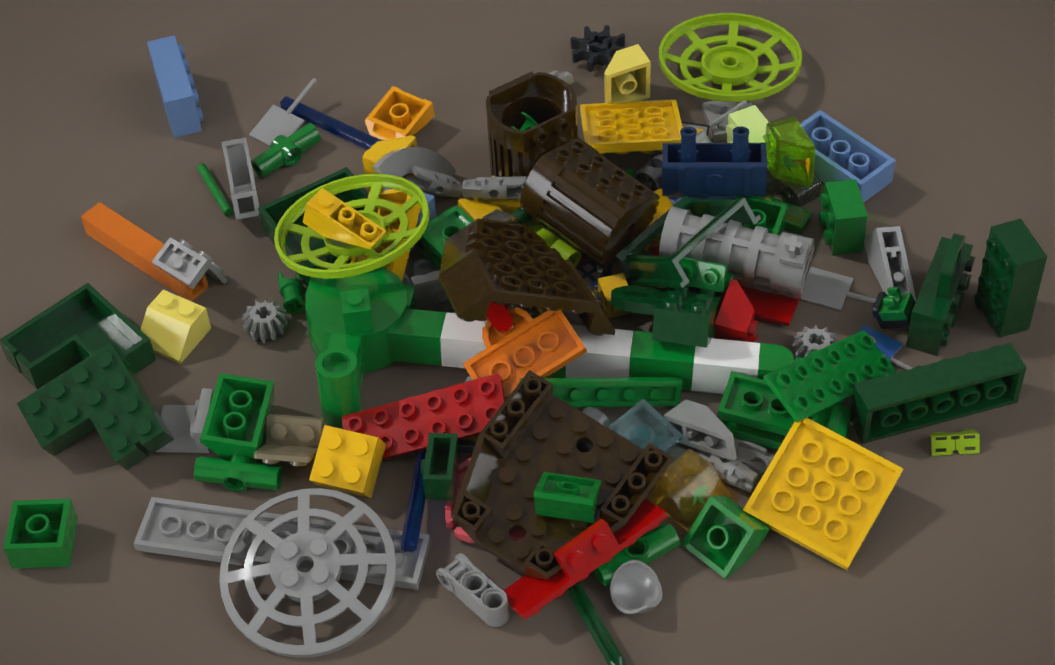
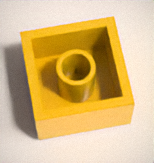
(347, 461)

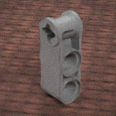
(463, 578)

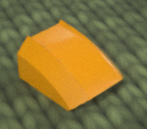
(399, 115)

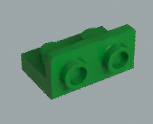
(706, 274)

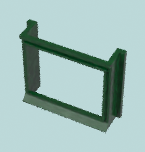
(666, 270)

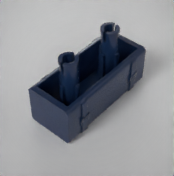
(714, 167)

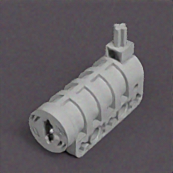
(756, 257)

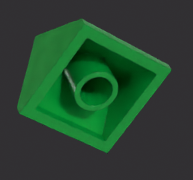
(567, 497)

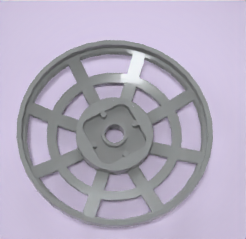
(313, 584)

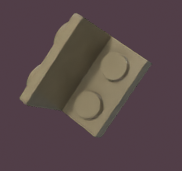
(291, 439)

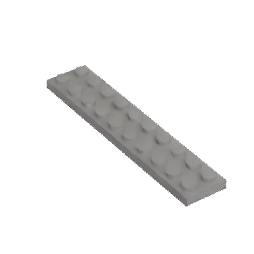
(205, 530)

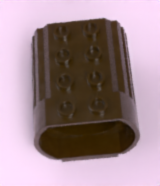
(544, 99)
(587, 201)

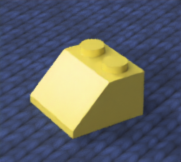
(628, 76)
(175, 325)

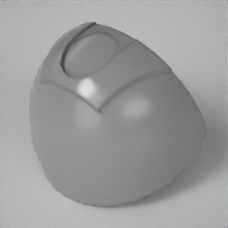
(635, 588)

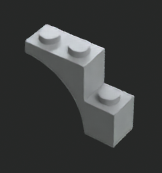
(241, 178)

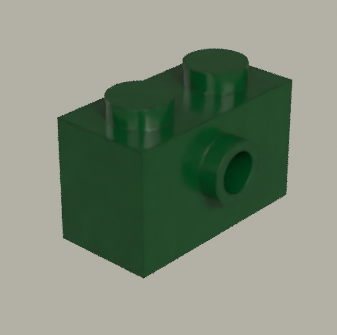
(441, 466)

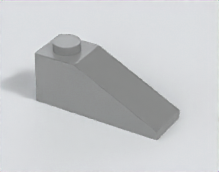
(889, 259)
(702, 429)

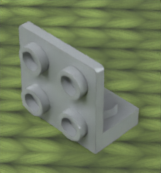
(185, 264)
(186, 424)

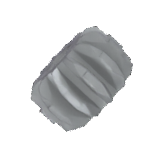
(265, 321)
(812, 339)

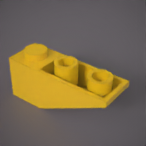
(340, 221)

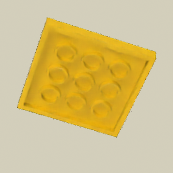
(630, 126)
(823, 491)

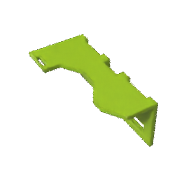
(961, 443)

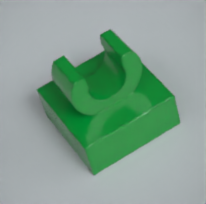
(896, 305)

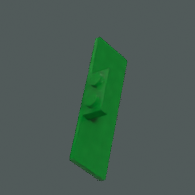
(827, 375)

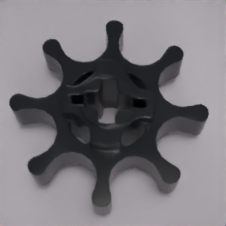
(596, 47)

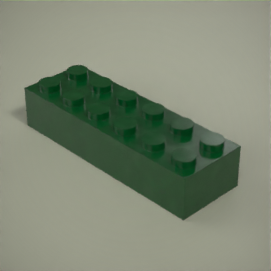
(937, 392)

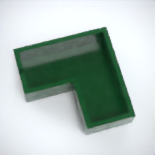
(273, 211)
(72, 333)
(100, 396)

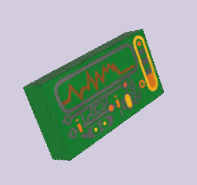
(796, 217)

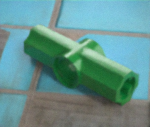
(285, 150)
(238, 473)
(648, 546)

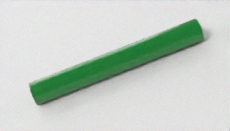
(215, 189)

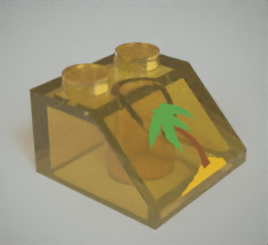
(686, 488)

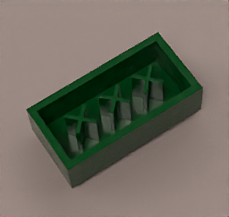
(1010, 278)

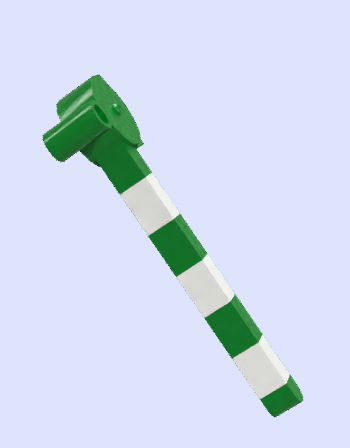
(445, 340)

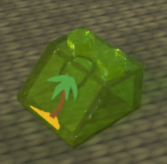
(789, 152)

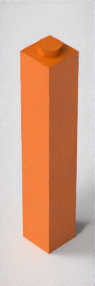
(134, 246)

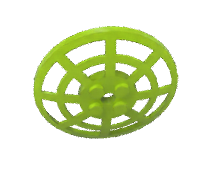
(729, 63)
(344, 250)

